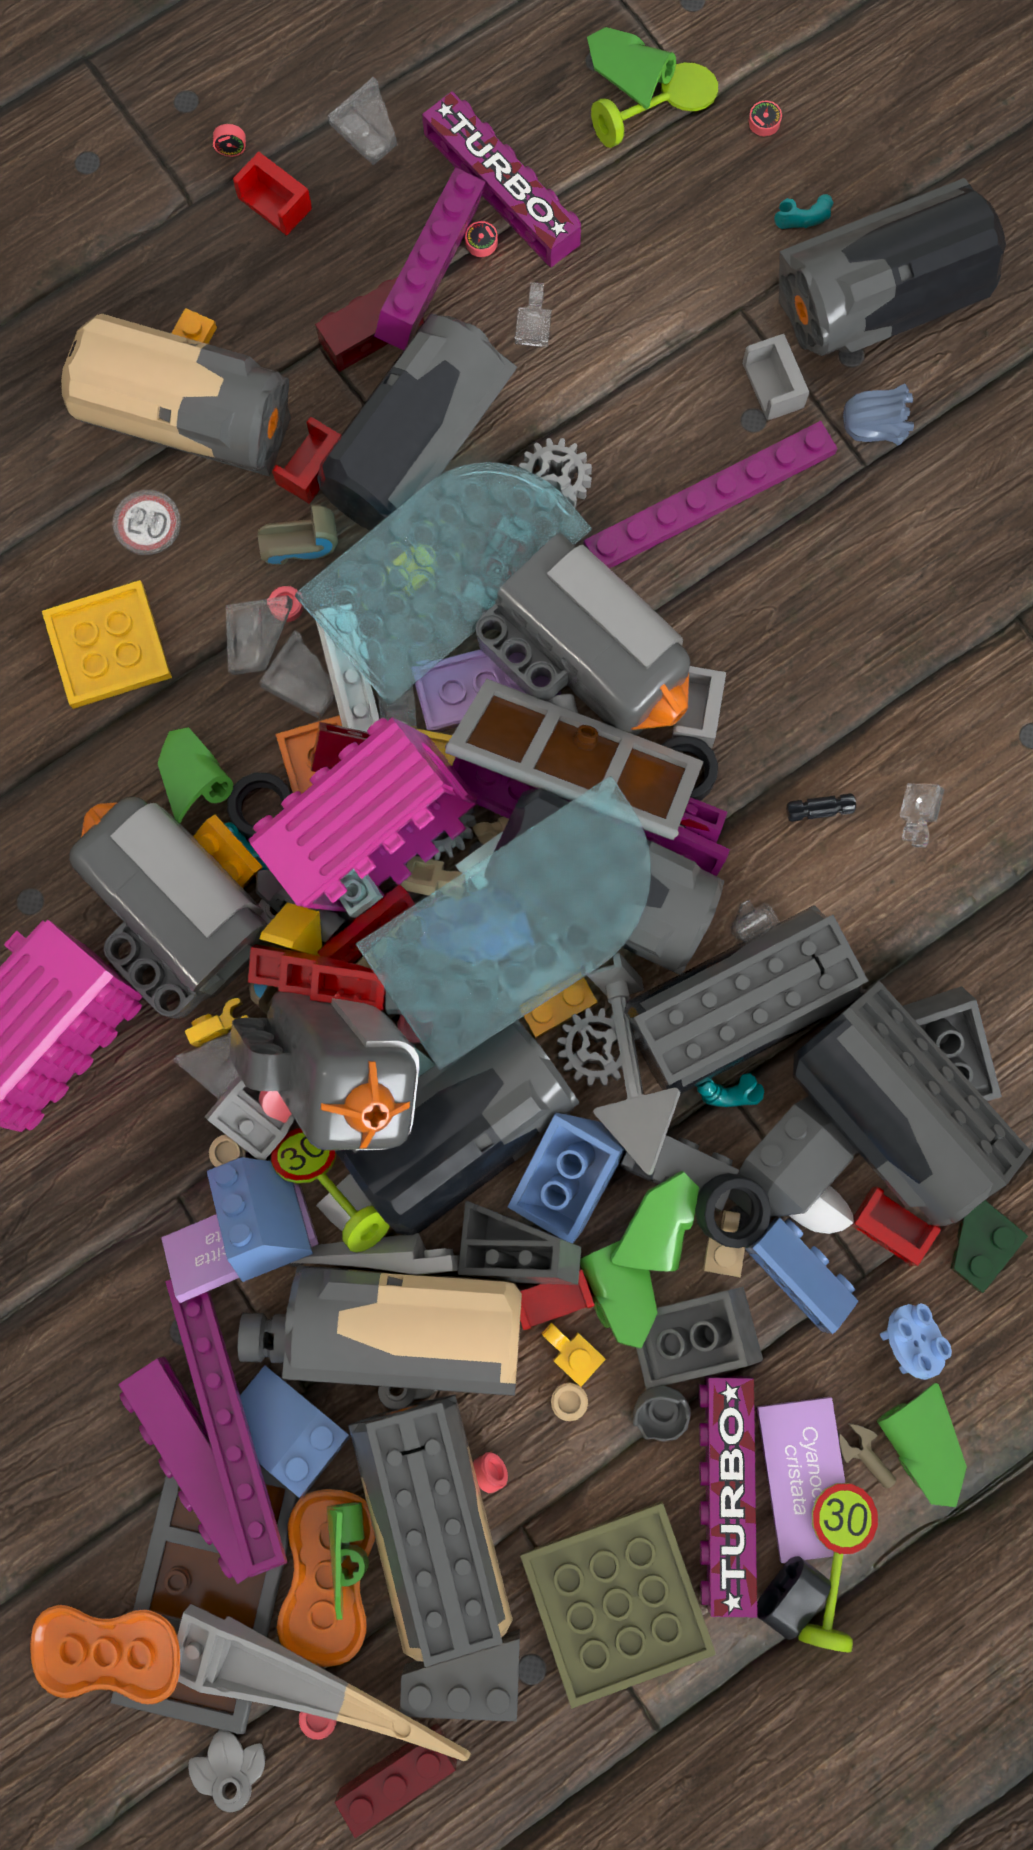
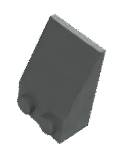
(958, 1030)
(699, 1339)

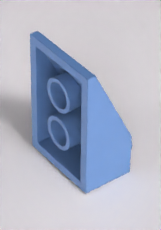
(289, 1432)

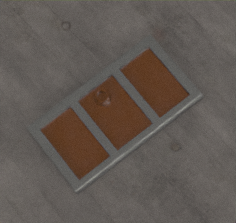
(186, 1571)

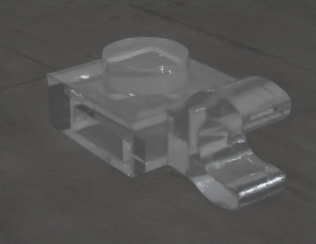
(533, 322)
(920, 806)

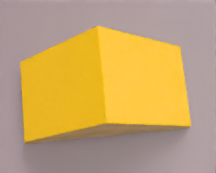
(295, 929)

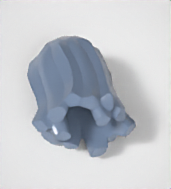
(879, 415)

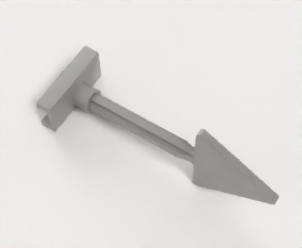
(641, 1119)

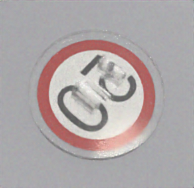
(146, 522)

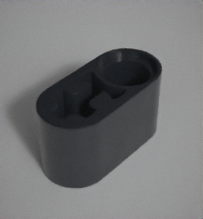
(793, 1597)

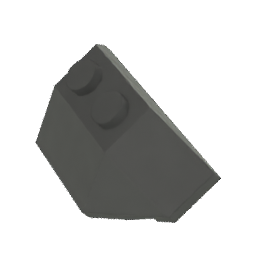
(795, 1161)

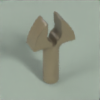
(866, 1455)

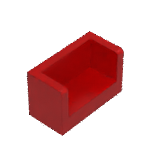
(272, 193)
(302, 470)
(894, 1227)
(552, 1301)

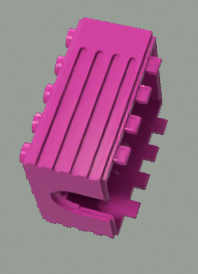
(364, 816)
(53, 1015)

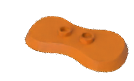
(308, 1613)
(121, 1654)

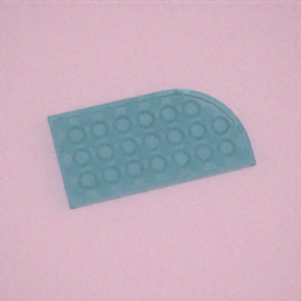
(435, 569)
(516, 925)

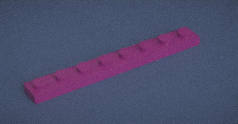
(712, 495)
(228, 1434)

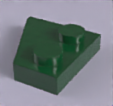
(985, 1245)

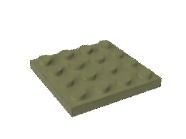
(617, 1604)

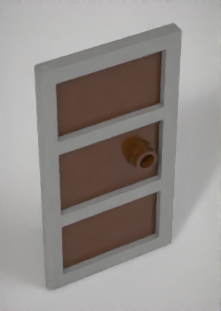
(573, 754)

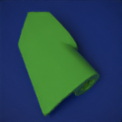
(630, 63)
(190, 771)
(659, 1226)
(622, 1296)
(927, 1446)
(345, 1526)

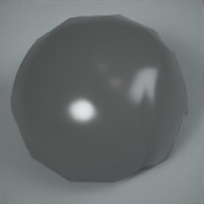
(661, 1413)

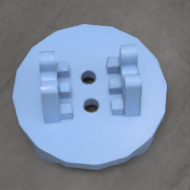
(917, 1341)

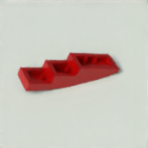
(314, 976)

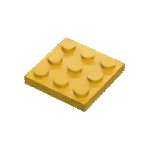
(106, 644)

